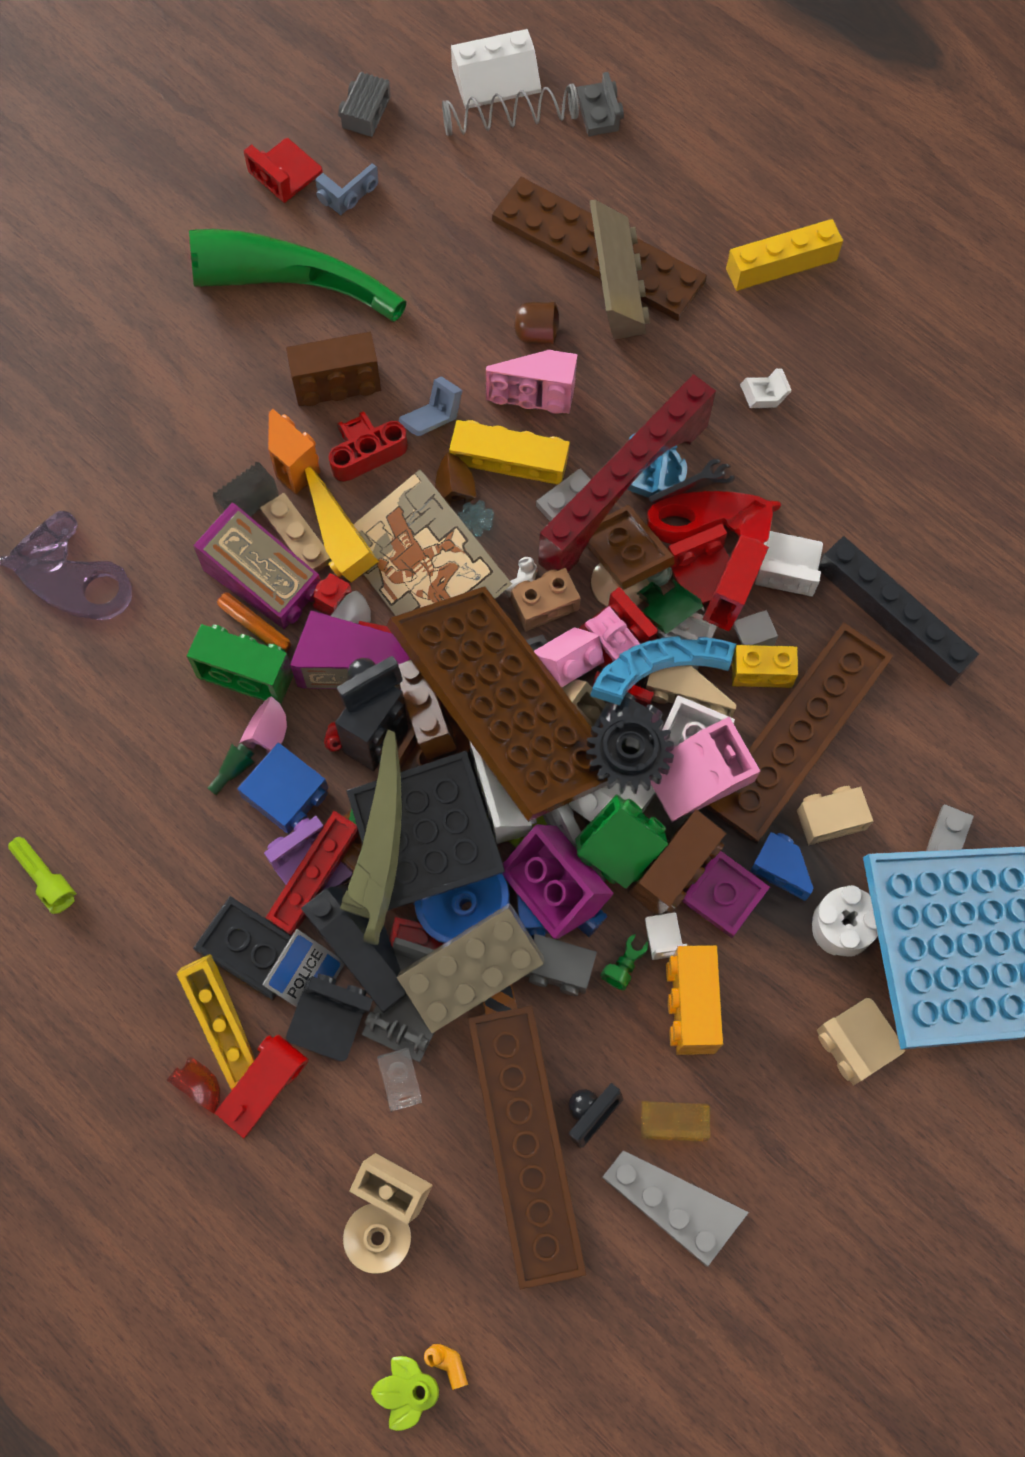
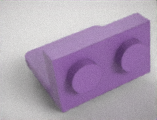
(288, 852)

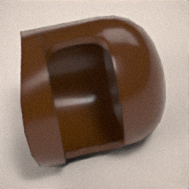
(537, 322)

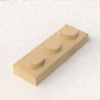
(295, 532)

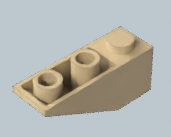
(689, 684)

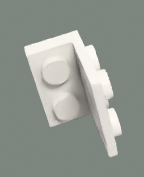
(791, 564)

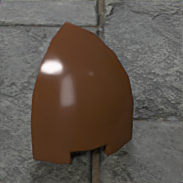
(455, 480)

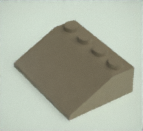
(619, 271)

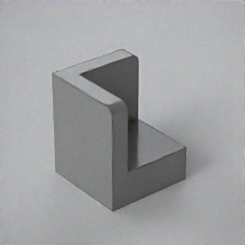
(756, 630)

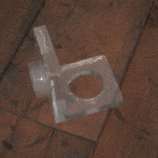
(399, 1079)

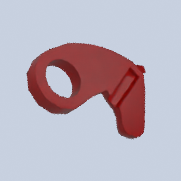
(739, 512)

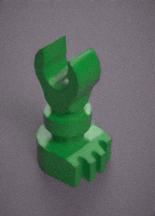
(617, 974)

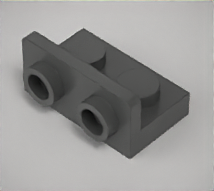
(600, 106)

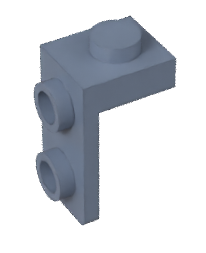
(347, 197)
(440, 410)

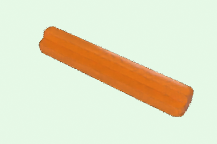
(252, 621)

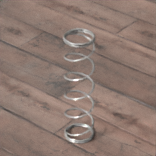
(572, 101)

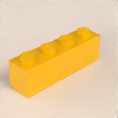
(784, 254)
(510, 451)

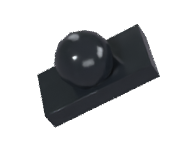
(368, 681)
(592, 1112)

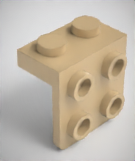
(860, 1041)

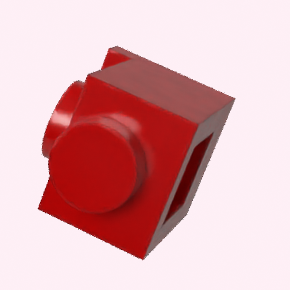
(329, 594)

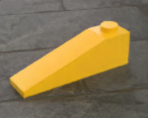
(341, 539)
(217, 1017)

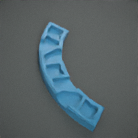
(657, 655)

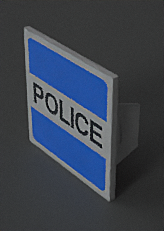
(297, 963)

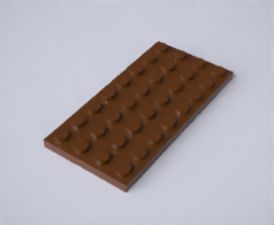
(501, 699)

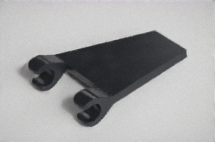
(696, 482)

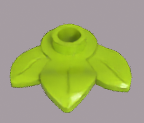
(400, 1395)

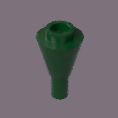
(235, 762)

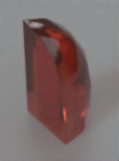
(197, 1083)

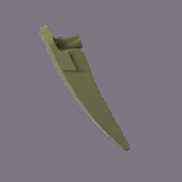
(377, 863)

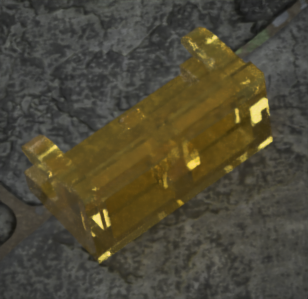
(675, 1121)

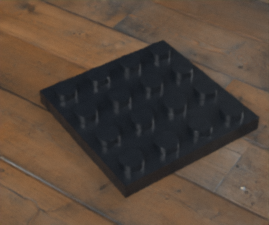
(443, 830)

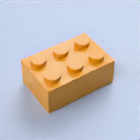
(695, 1000)

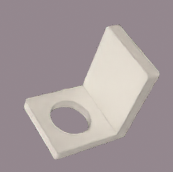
(663, 935)

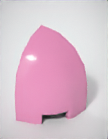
(266, 726)

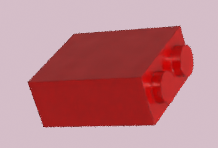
(735, 583)

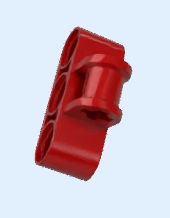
(361, 436)

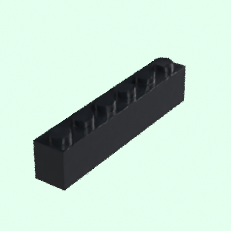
(897, 611)

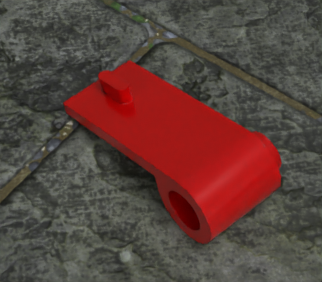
(269, 1073)

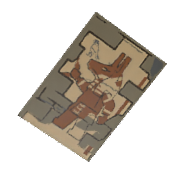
(424, 549)

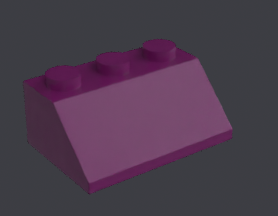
(555, 880)

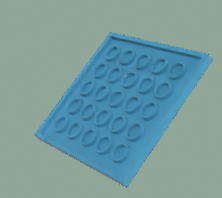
(952, 943)

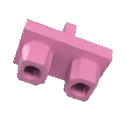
(613, 633)

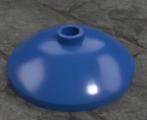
(443, 913)

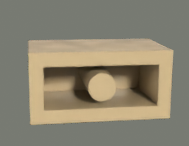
(834, 814)
(391, 1188)

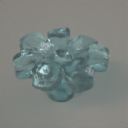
(476, 517)

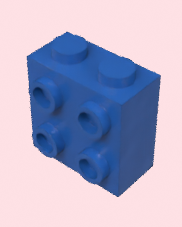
(283, 788)

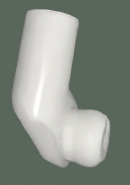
(526, 571)

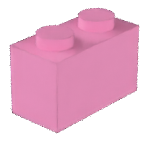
(571, 655)

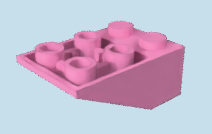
(534, 381)
(705, 770)

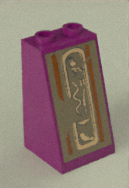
(256, 566)
(332, 645)

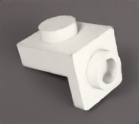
(766, 391)

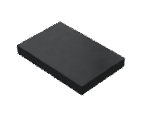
(243, 944)

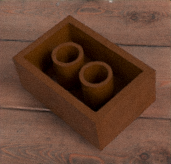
(334, 369)
(679, 864)

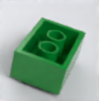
(240, 663)

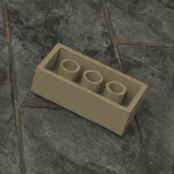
(470, 968)

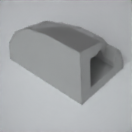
(353, 608)

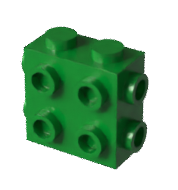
(621, 841)

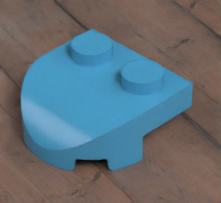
(661, 474)

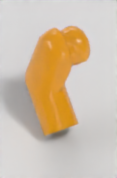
(449, 1361)

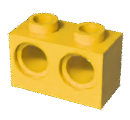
(764, 666)

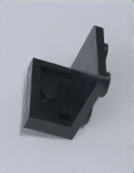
(327, 1017)

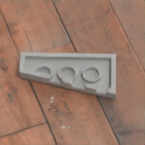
(682, 1210)

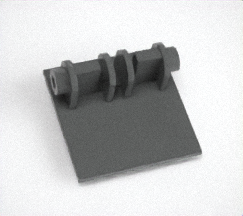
(399, 1028)

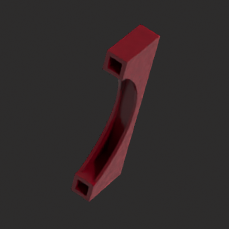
(676, 422)

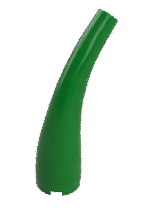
(250, 258)

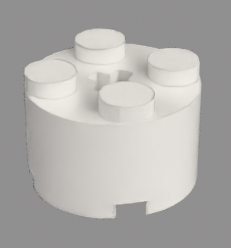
(836, 937)

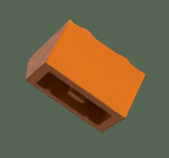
(290, 452)

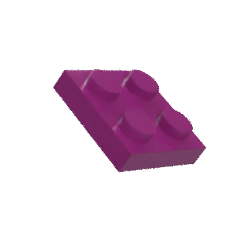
(725, 894)

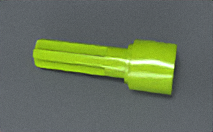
(51, 888)

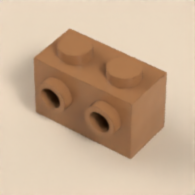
(545, 599)

